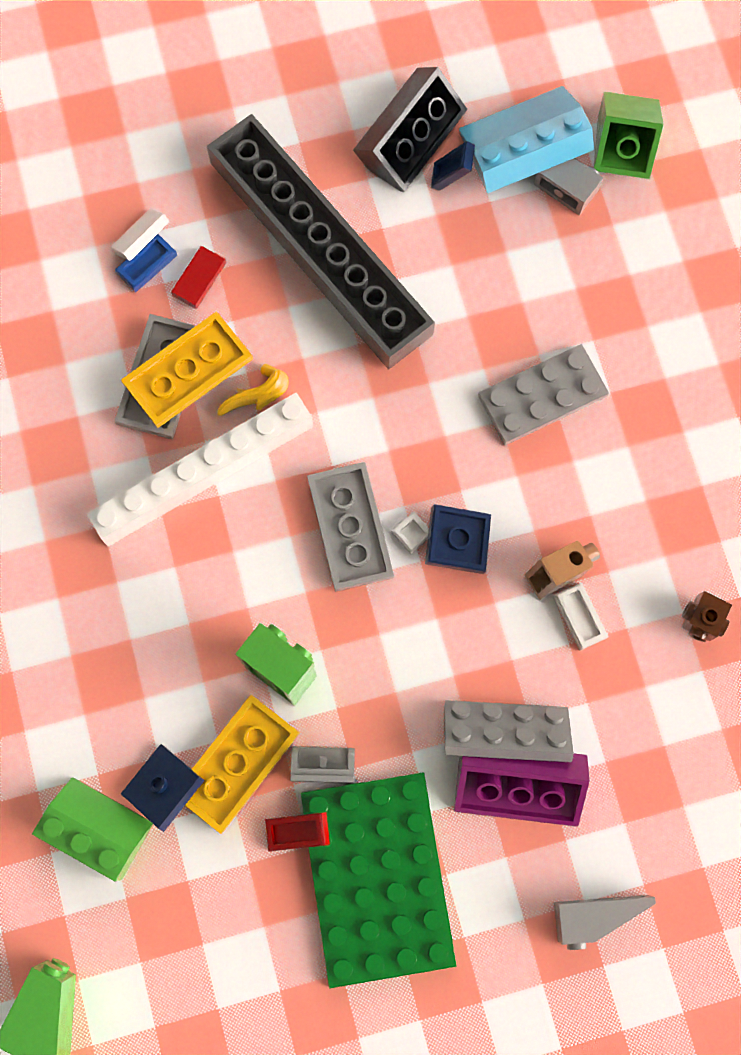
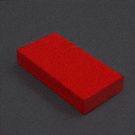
(198, 277)
(297, 831)

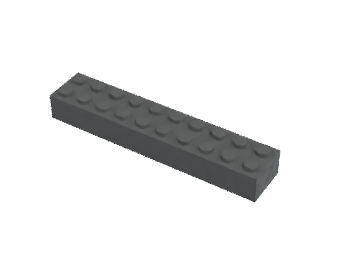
(321, 241)

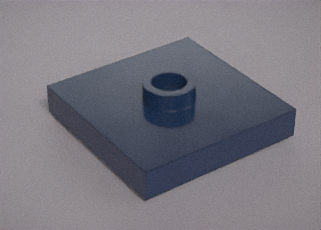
(458, 539)
(162, 787)

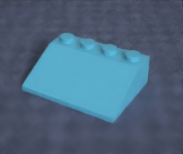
(528, 138)

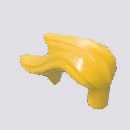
(262, 395)

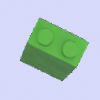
(627, 135)
(42, 1012)

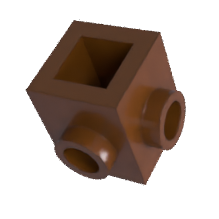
(706, 617)

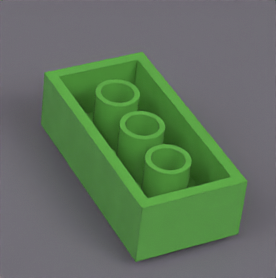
(277, 663)

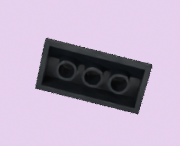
(411, 128)

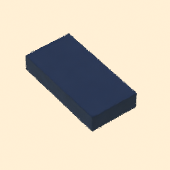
(453, 166)

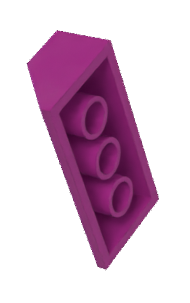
(523, 788)

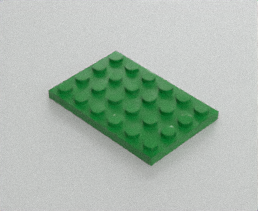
(379, 882)

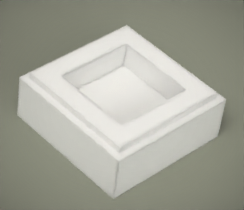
(411, 532)

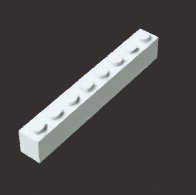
(200, 469)

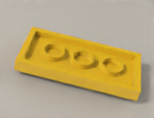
(187, 369)
(239, 762)

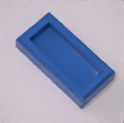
(146, 263)

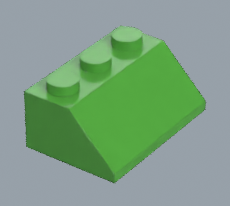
(93, 829)

